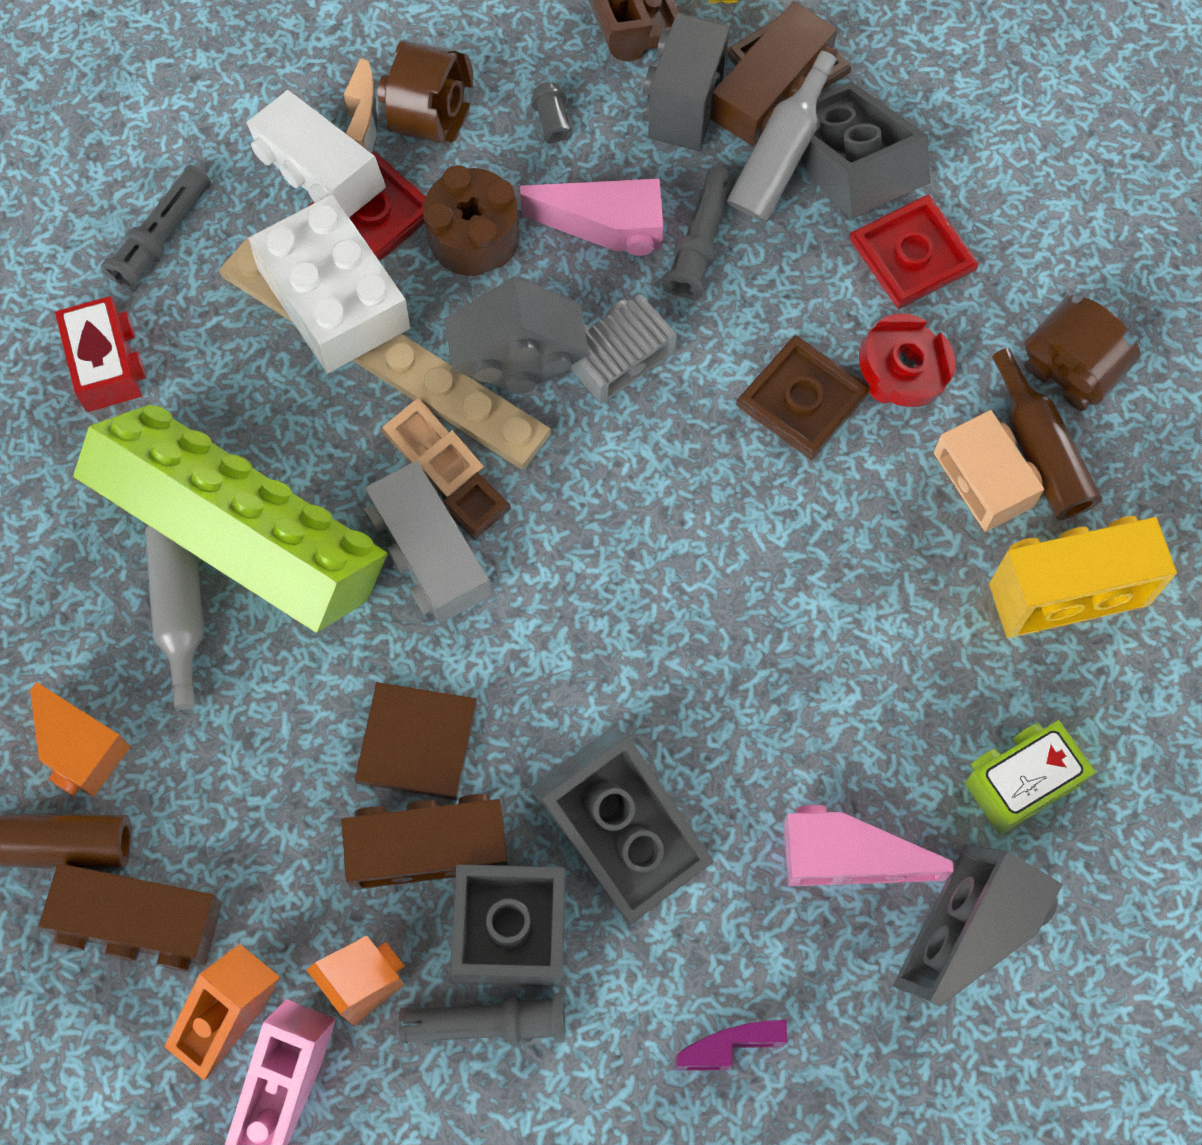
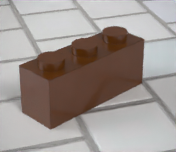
(771, 72)
(422, 841)
(130, 917)

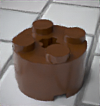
(426, 92)
(471, 220)
(1081, 351)

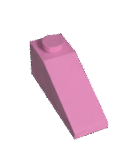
(607, 213)
(845, 850)
(280, 1075)

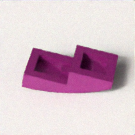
(716, 1049)

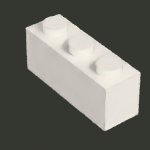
(315, 153)

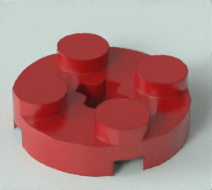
(894, 381)

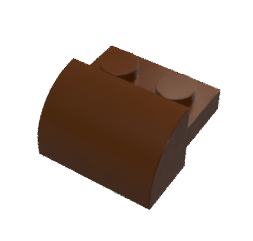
(633, 24)

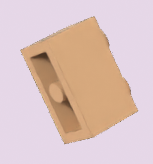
(989, 470)

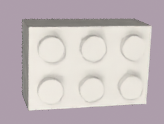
(330, 283)

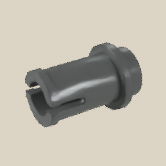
(549, 103)

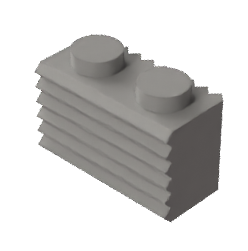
(624, 347)

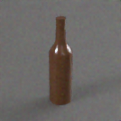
(1047, 443)
(65, 840)

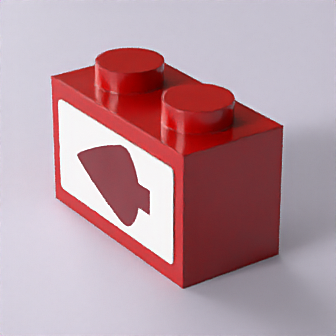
(99, 353)

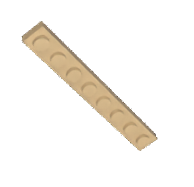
(423, 375)

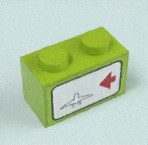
(1028, 776)

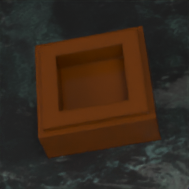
(476, 506)

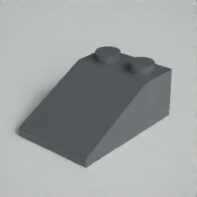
(864, 151)
(622, 824)
(977, 921)

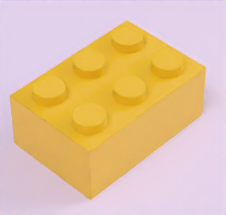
(1081, 575)

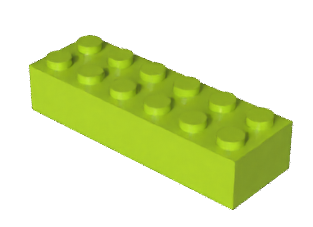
(230, 515)

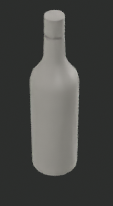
(780, 146)
(175, 610)

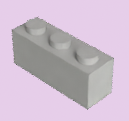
(426, 543)

